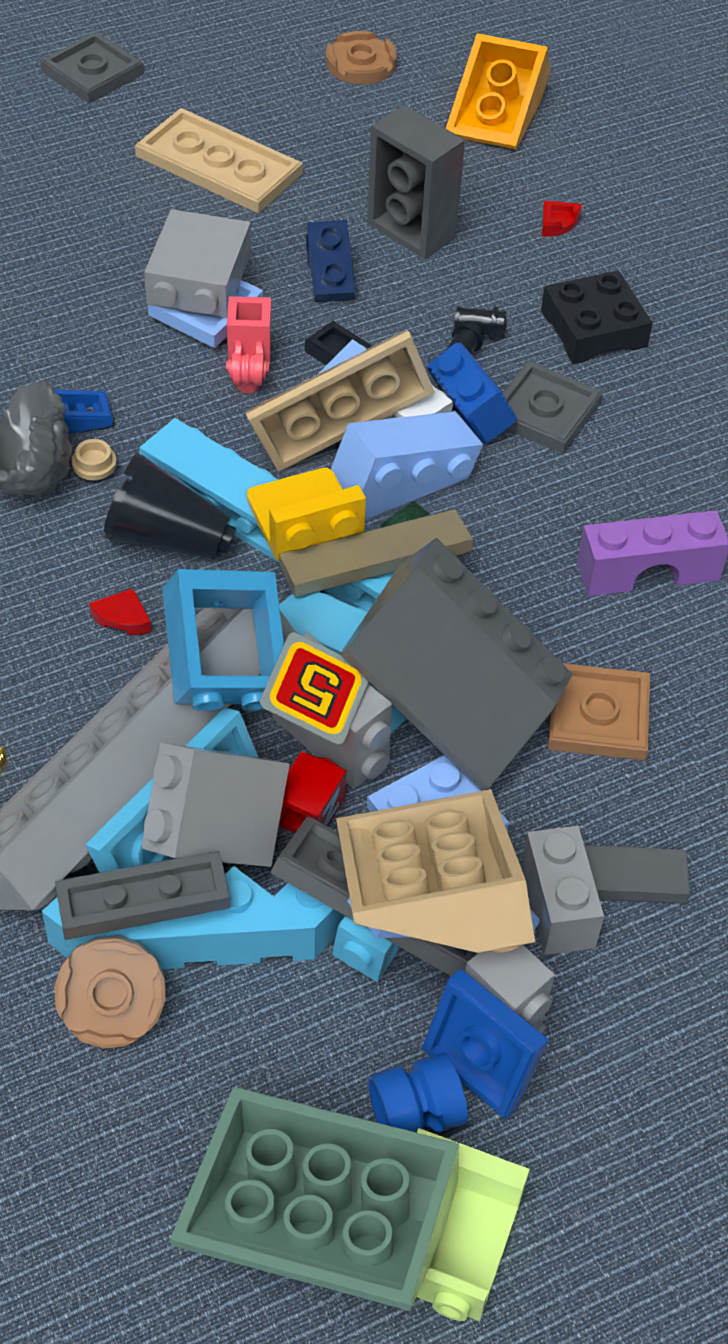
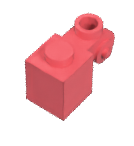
(248, 341)

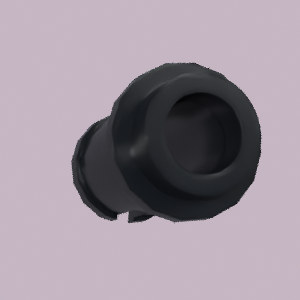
(491, 321)
(469, 335)

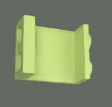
(474, 1233)

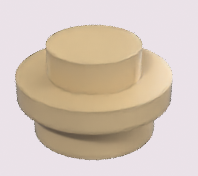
(93, 460)

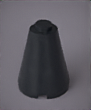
(166, 513)

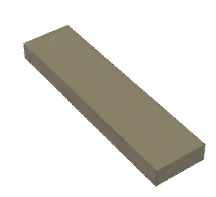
(370, 552)

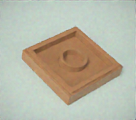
(602, 713)

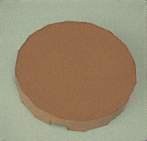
(360, 58)
(110, 991)

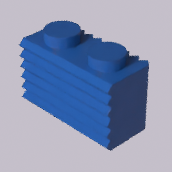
(472, 392)

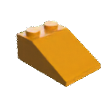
(499, 91)

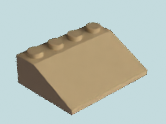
(438, 873)

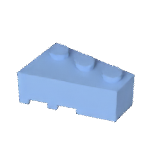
(405, 458)

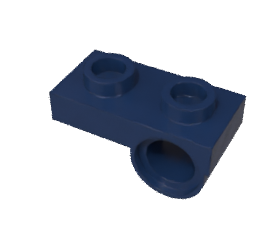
(330, 261)

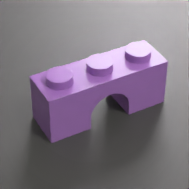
(619, 551)

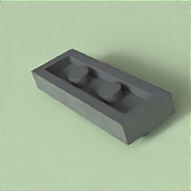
(142, 895)

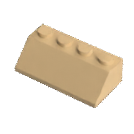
(353, 391)

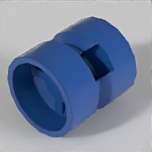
(419, 1098)

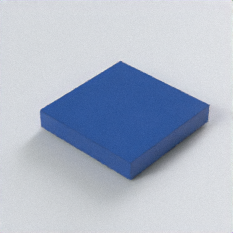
(486, 1042)

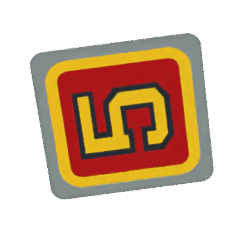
(314, 688)

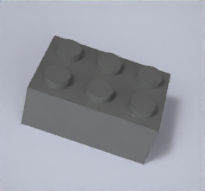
(414, 181)

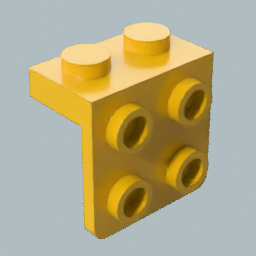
(306, 510)

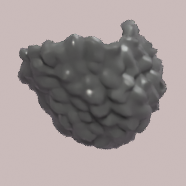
(33, 442)

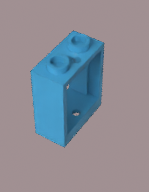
(220, 589)

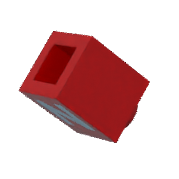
(312, 790)

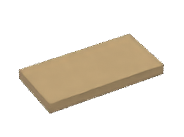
(219, 160)

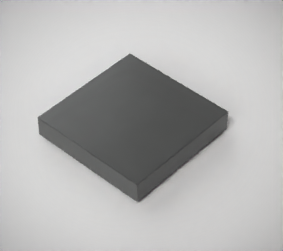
(92, 67)
(550, 406)

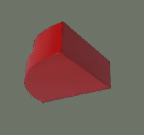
(559, 217)
(121, 612)

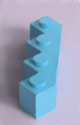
(250, 930)

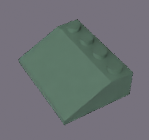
(320, 1198)

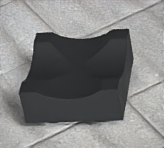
(596, 315)

